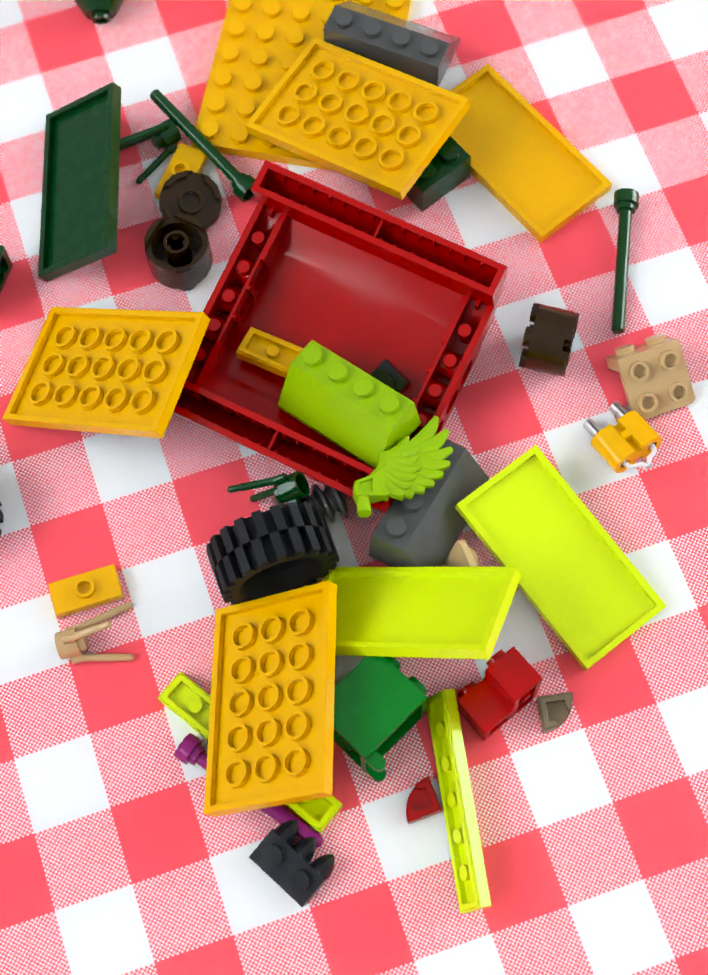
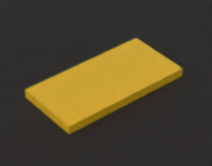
(524, 156)

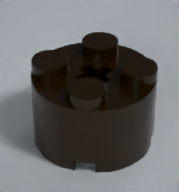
(178, 251)
(548, 339)

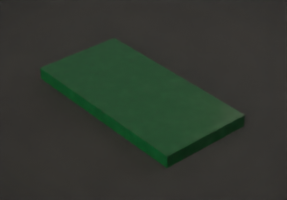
(80, 183)

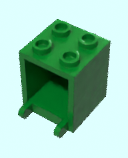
(375, 711)

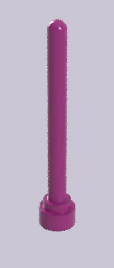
(193, 752)

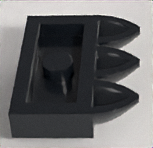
(291, 864)

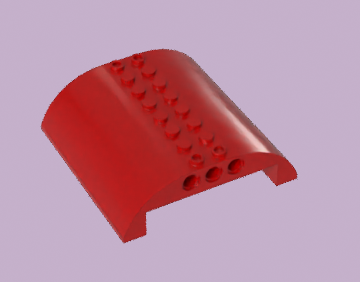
(356, 285)

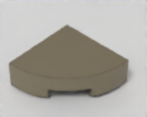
(554, 710)

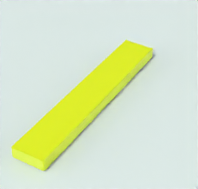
(193, 707)
(458, 802)

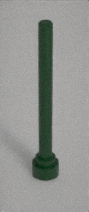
(240, 181)
(625, 202)

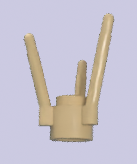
(74, 639)

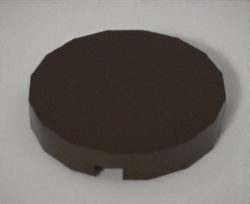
(191, 195)

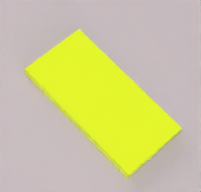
(563, 555)
(421, 610)

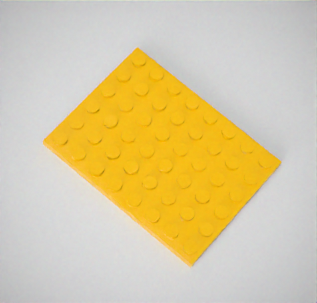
(252, 56)

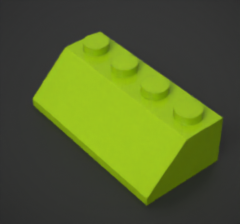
(346, 404)

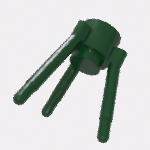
(162, 136)
(286, 488)

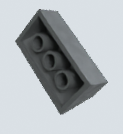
(391, 41)
(427, 527)

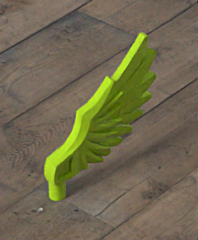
(405, 469)

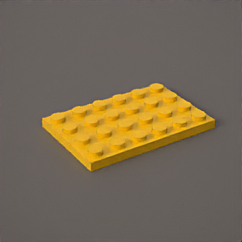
(358, 117)
(107, 370)
(272, 701)

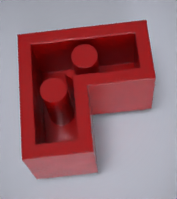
(504, 691)

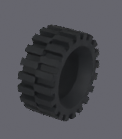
(272, 552)

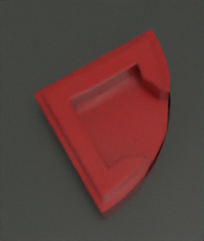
(422, 801)

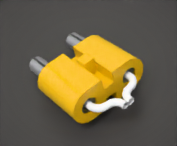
(625, 441)

